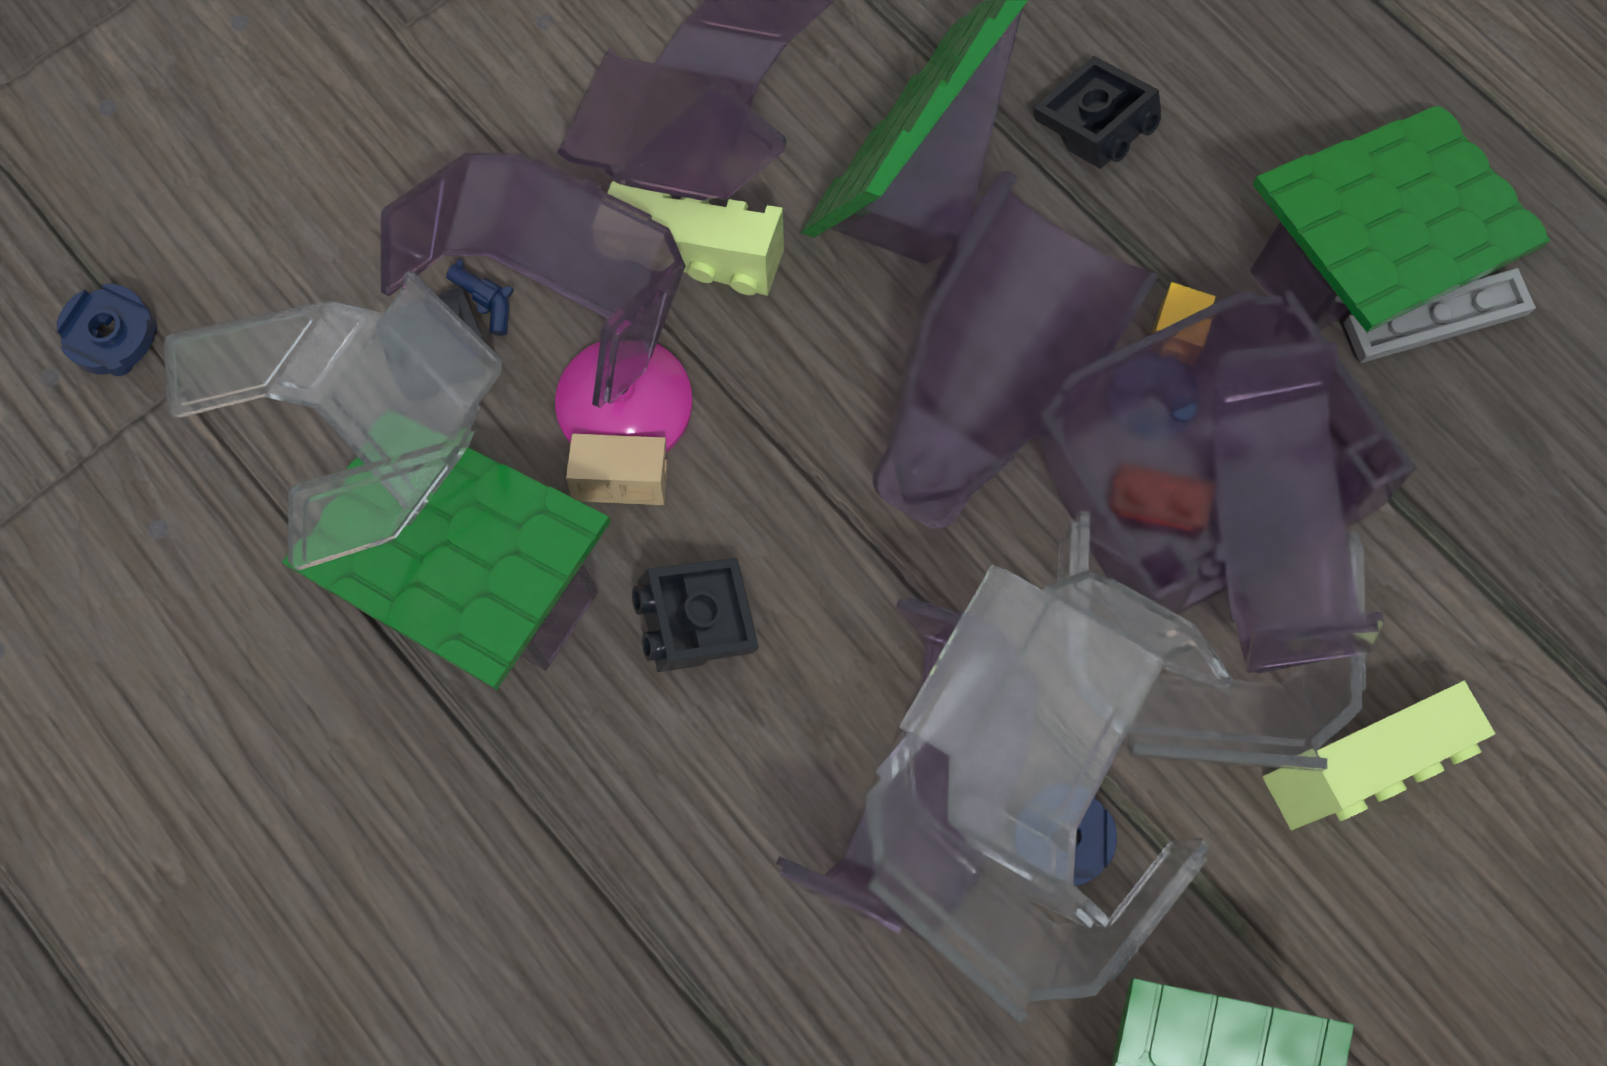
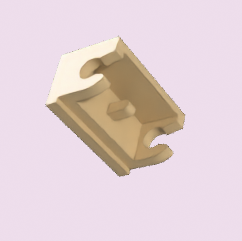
(617, 469)

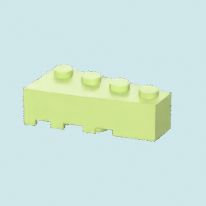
(717, 241)
(1383, 756)

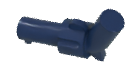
(486, 294)

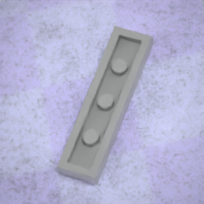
(1456, 313)

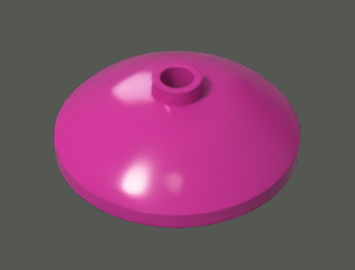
(651, 407)

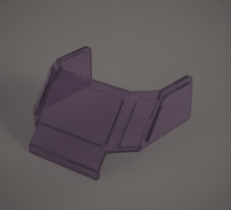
(688, 116)

